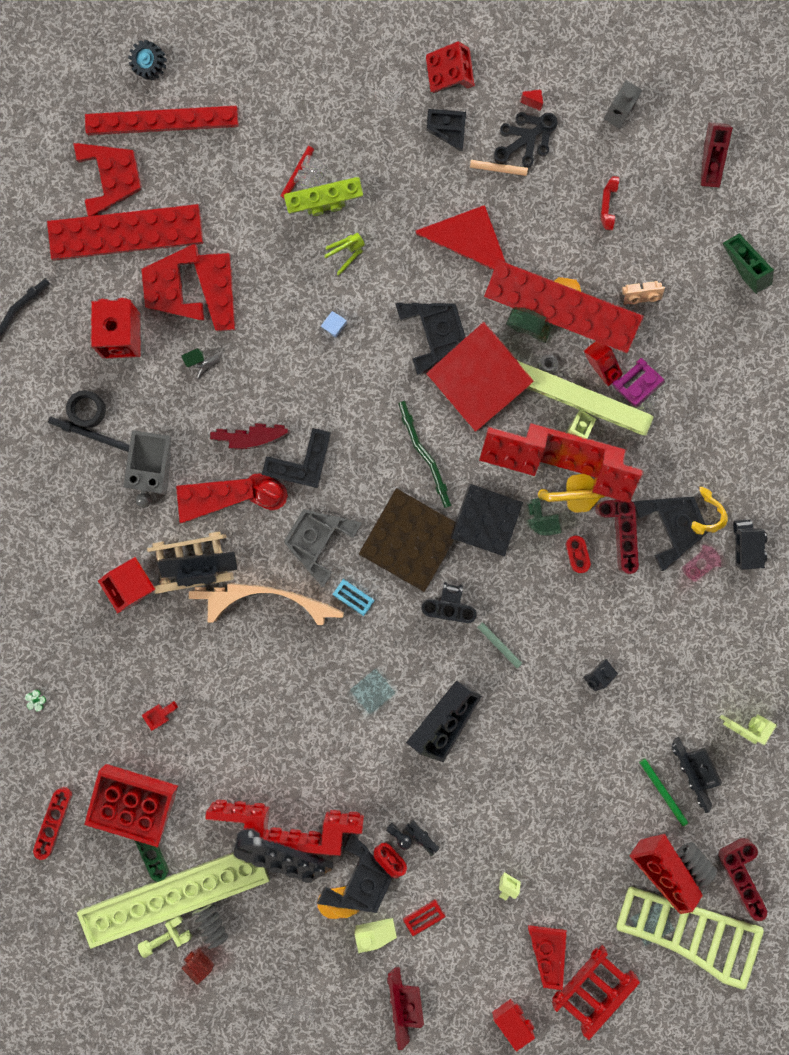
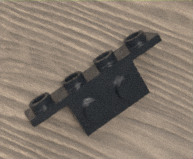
(197, 569)
(699, 770)

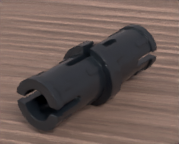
(421, 837)

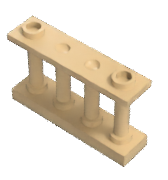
(165, 583)

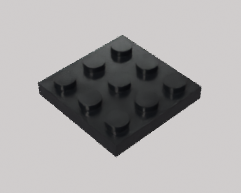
(486, 520)

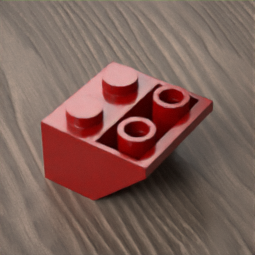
(126, 585)

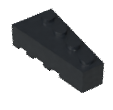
(445, 722)

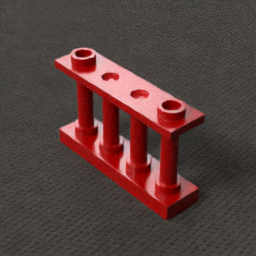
(603, 1009)

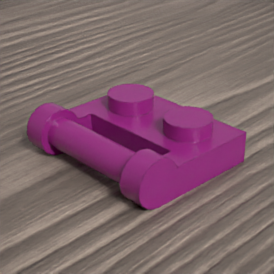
(642, 387)

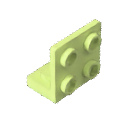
(758, 731)

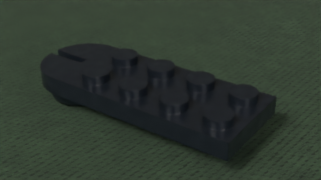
(279, 858)

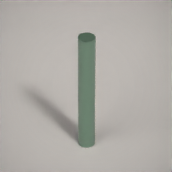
(499, 645)

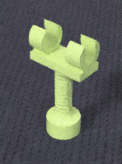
(146, 948)

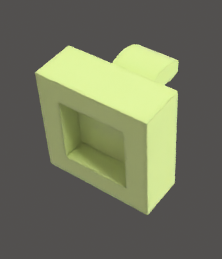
(509, 887)

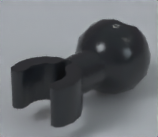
(404, 841)

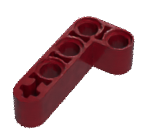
(621, 536)
(743, 882)

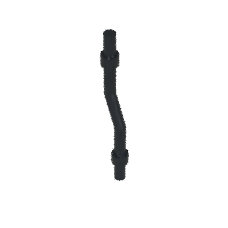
(32, 293)

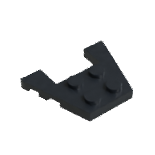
(441, 327)
(677, 519)
(366, 885)

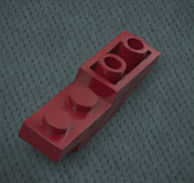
(257, 437)

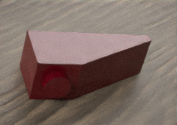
(715, 153)

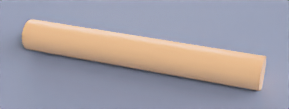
(498, 167)

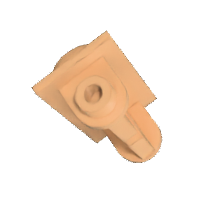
(651, 292)

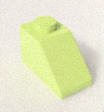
(581, 425)
(374, 934)

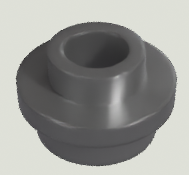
(550, 358)

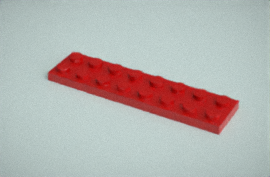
(125, 232)
(564, 306)

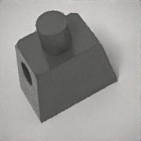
(624, 103)

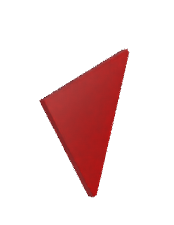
(467, 235)

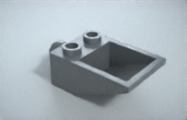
(147, 461)

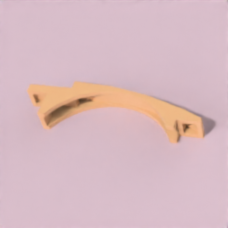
(220, 599)

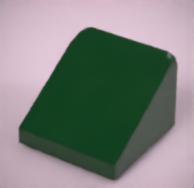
(193, 357)

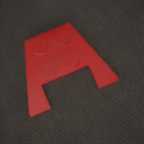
(117, 174)
(163, 284)

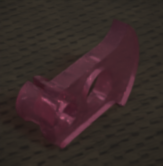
(712, 559)

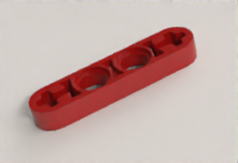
(53, 823)

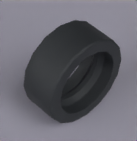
(71, 404)

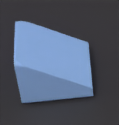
(334, 324)

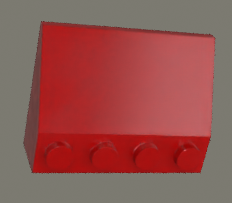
(130, 804)

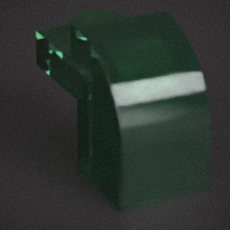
(530, 323)
(542, 525)

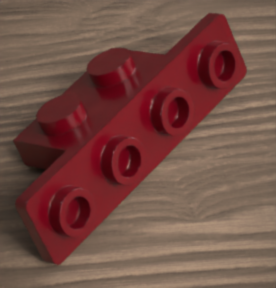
(405, 1006)

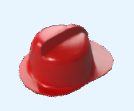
(268, 492)

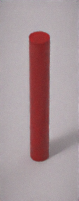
(290, 185)

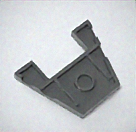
(311, 535)

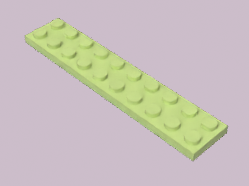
(169, 898)

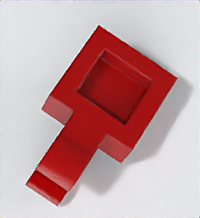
(157, 715)

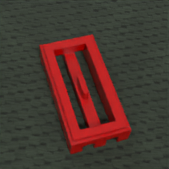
(434, 903)

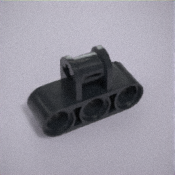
(449, 599)

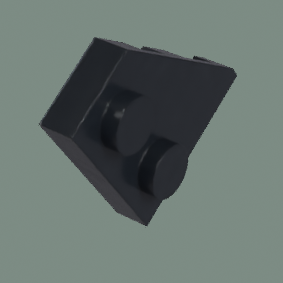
(447, 126)

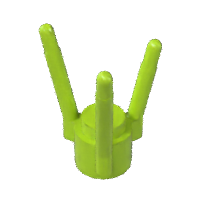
(353, 243)

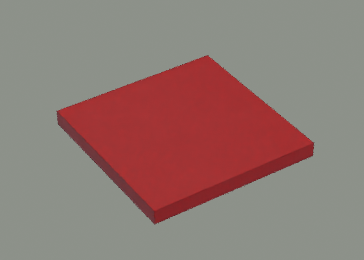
(480, 376)

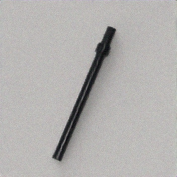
(69, 426)

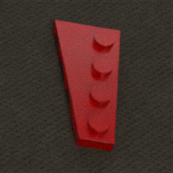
(216, 282)
(205, 498)

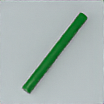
(664, 793)

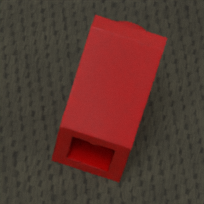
(603, 362)

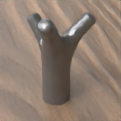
(206, 363)

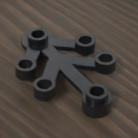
(528, 137)

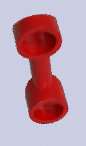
(608, 219)

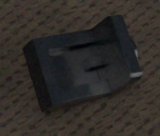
(601, 676)

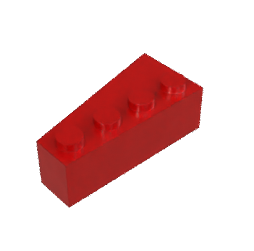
(667, 872)

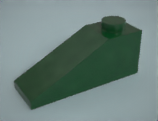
(749, 263)

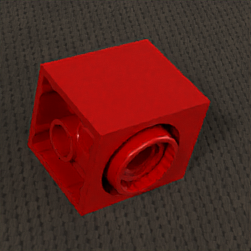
(115, 328)

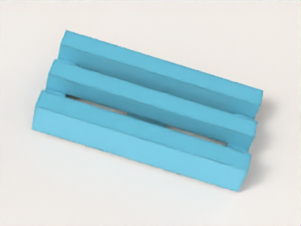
(340, 588)

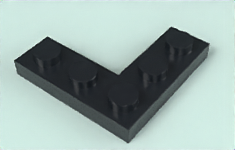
(308, 473)

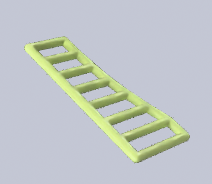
(690, 954)

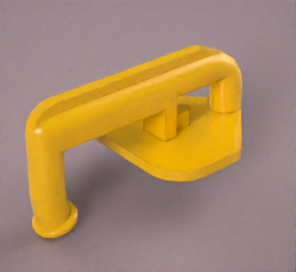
(578, 494)

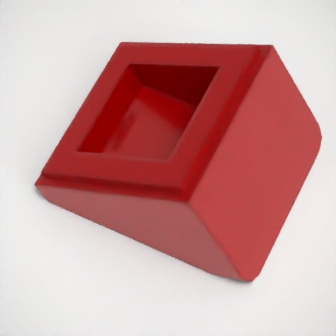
(533, 99)

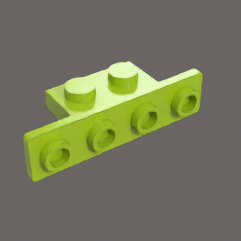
(324, 197)

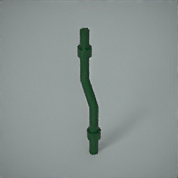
(408, 421)

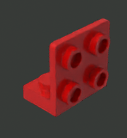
(449, 67)

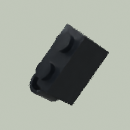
(749, 545)

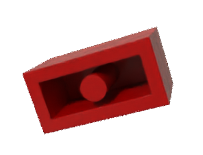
(513, 1024)

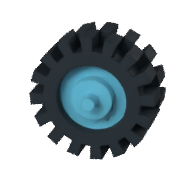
(147, 60)

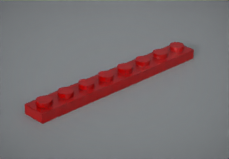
(161, 120)

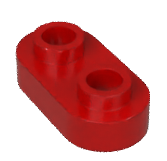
(579, 553)
(390, 860)

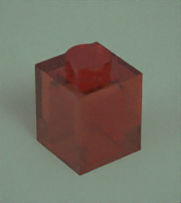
(197, 965)

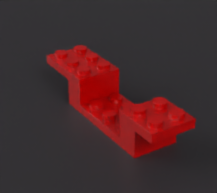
(563, 451)
(257, 817)

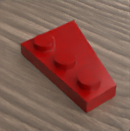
(549, 949)

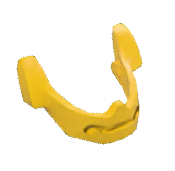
(699, 528)

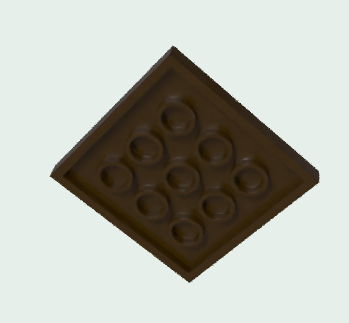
(409, 540)

